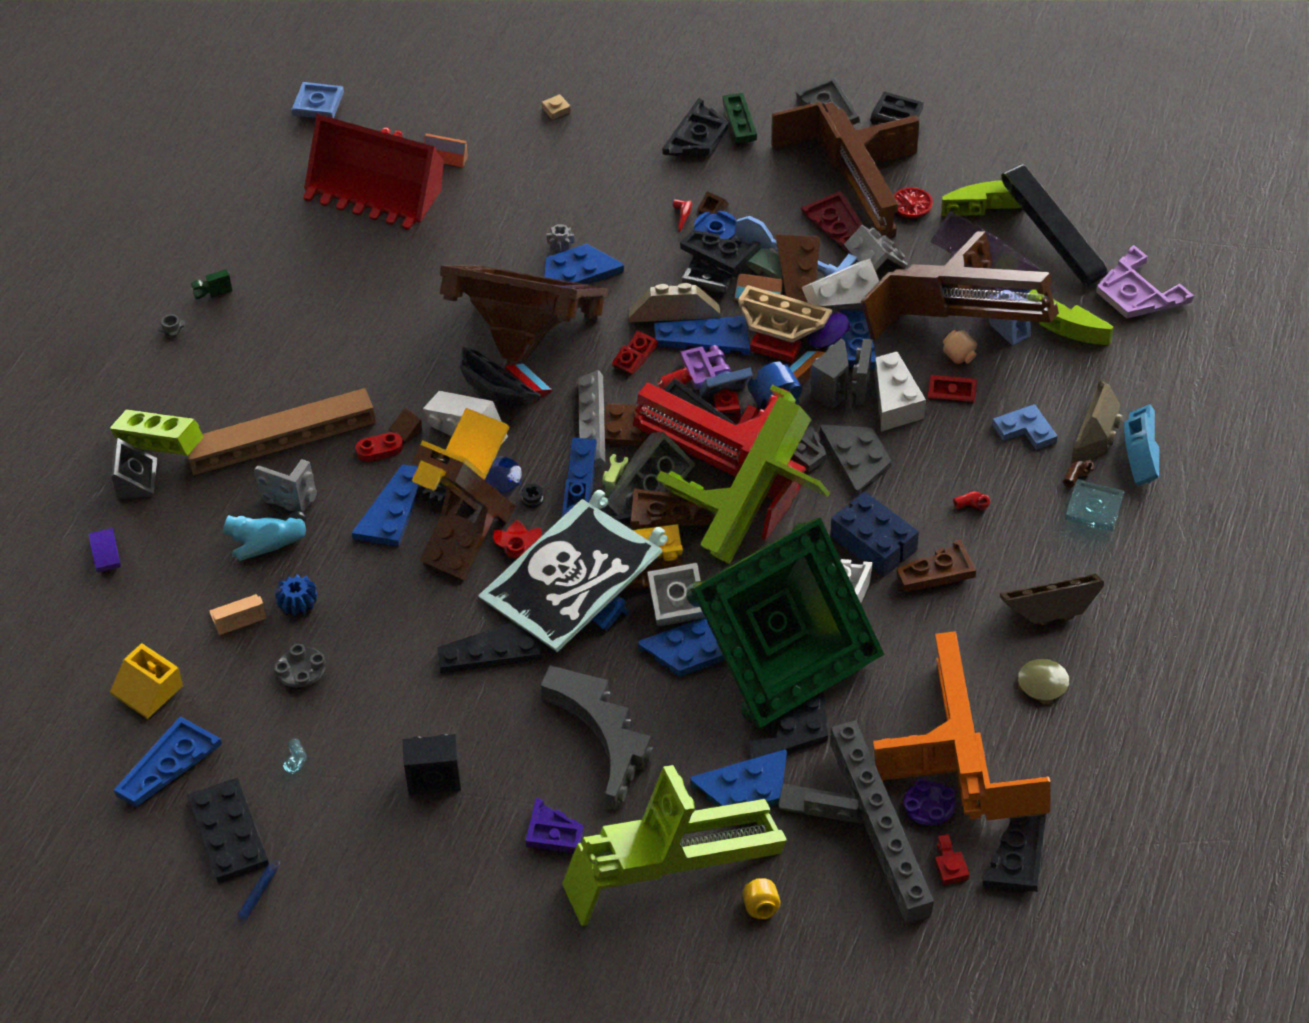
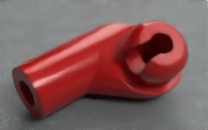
(972, 499)

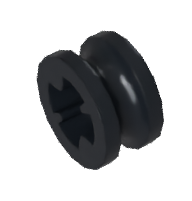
(534, 501)

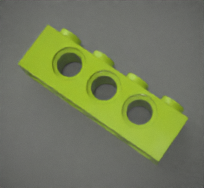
(157, 432)

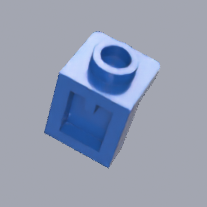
(610, 613)

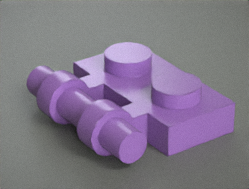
(699, 364)

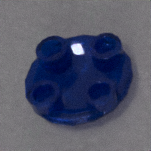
(504, 474)

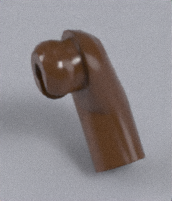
(1077, 470)

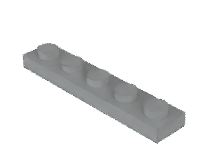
(592, 412)

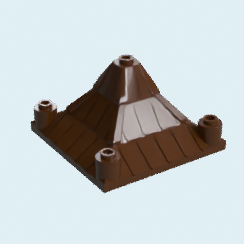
(520, 304)

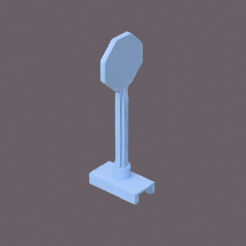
(751, 229)

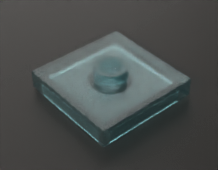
(1094, 505)

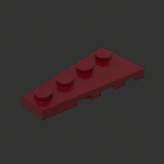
(834, 217)

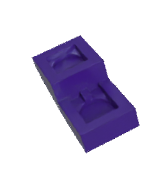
(104, 550)

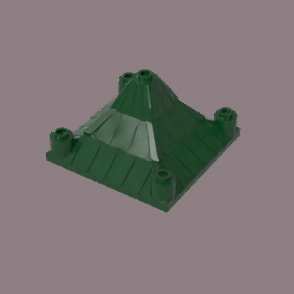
(787, 622)

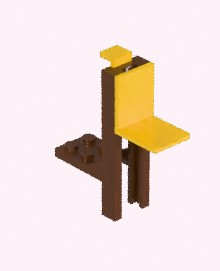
(462, 474)

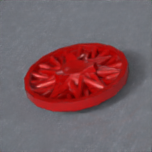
(913, 202)

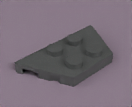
(857, 454)

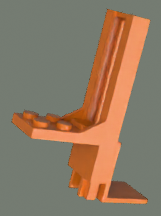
(960, 751)

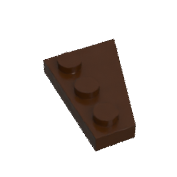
(942, 568)

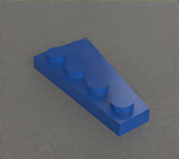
(725, 332)
(391, 511)

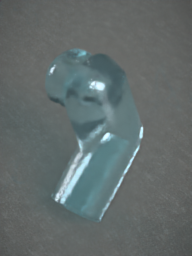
(297, 759)

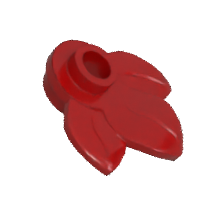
(516, 539)

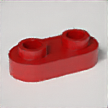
(379, 447)

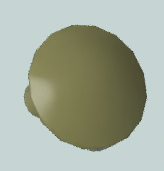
(1043, 680)

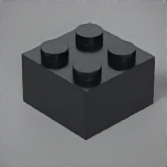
(431, 764)

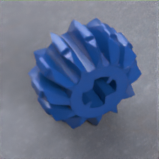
(296, 595)

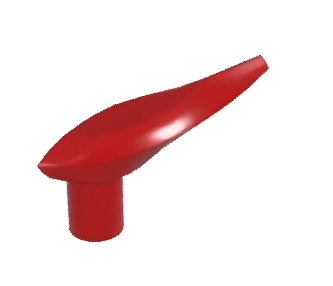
(685, 207)

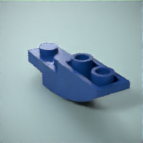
(580, 473)

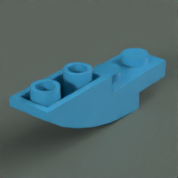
(1141, 445)

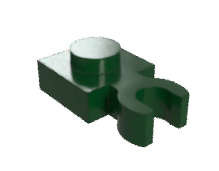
(215, 285)

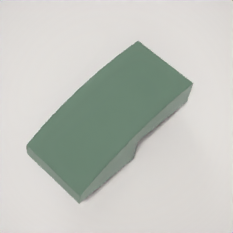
(767, 262)

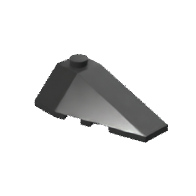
(654, 455)

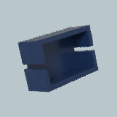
(874, 533)

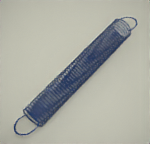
(258, 891)

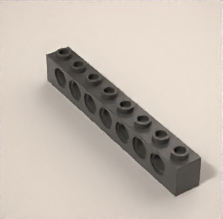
(881, 822)

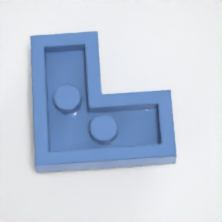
(1027, 422)

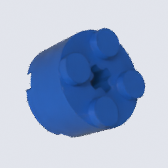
(776, 375)

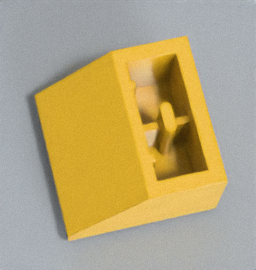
(146, 681)

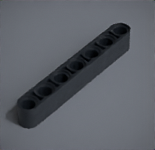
(1054, 225)

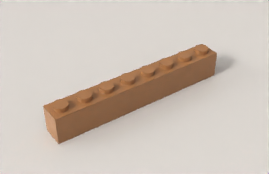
(282, 431)

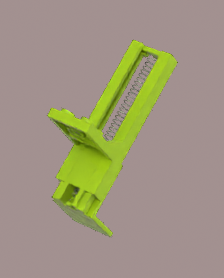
(653, 848)

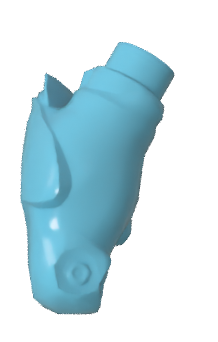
(262, 534)

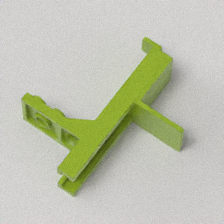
(739, 504)

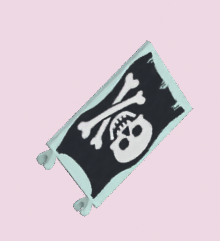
(572, 572)

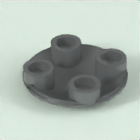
(300, 666)

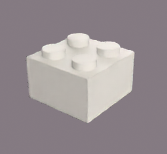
(669, 594)

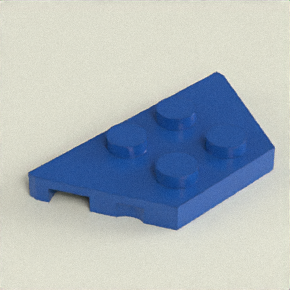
(582, 265)
(684, 647)
(745, 781)

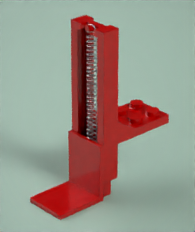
(737, 436)

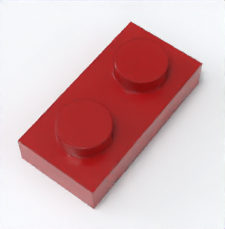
(775, 347)

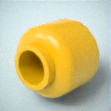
(761, 898)

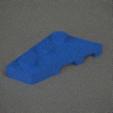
(855, 336)

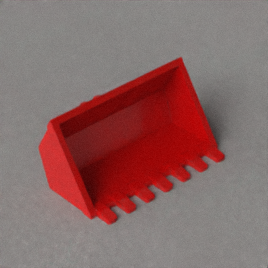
(372, 171)

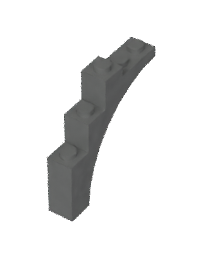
(590, 701)

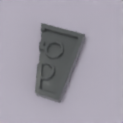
(827, 92)

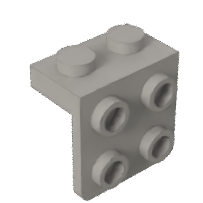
(870, 244)
(290, 491)

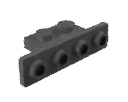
(819, 803)

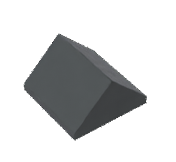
(132, 471)

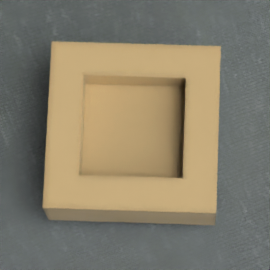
(556, 107)

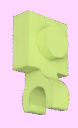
(612, 476)

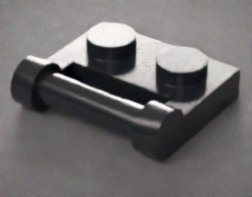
(896, 106)

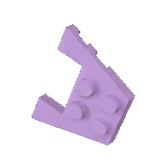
(1133, 294)

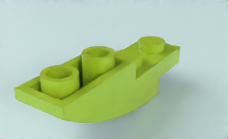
(977, 198)
(1078, 324)

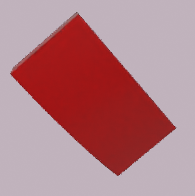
(636, 353)

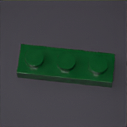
(739, 118)

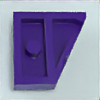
(553, 829)

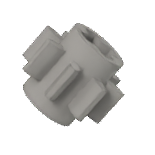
(560, 238)

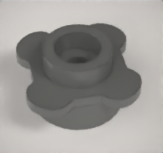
(171, 324)

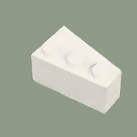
(843, 287)
(897, 393)
(446, 410)

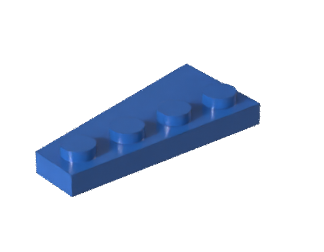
(170, 757)

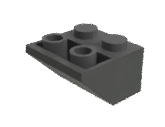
(830, 376)

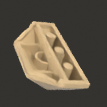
(781, 315)

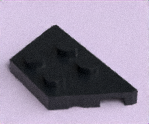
(697, 132)

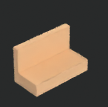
(238, 614)

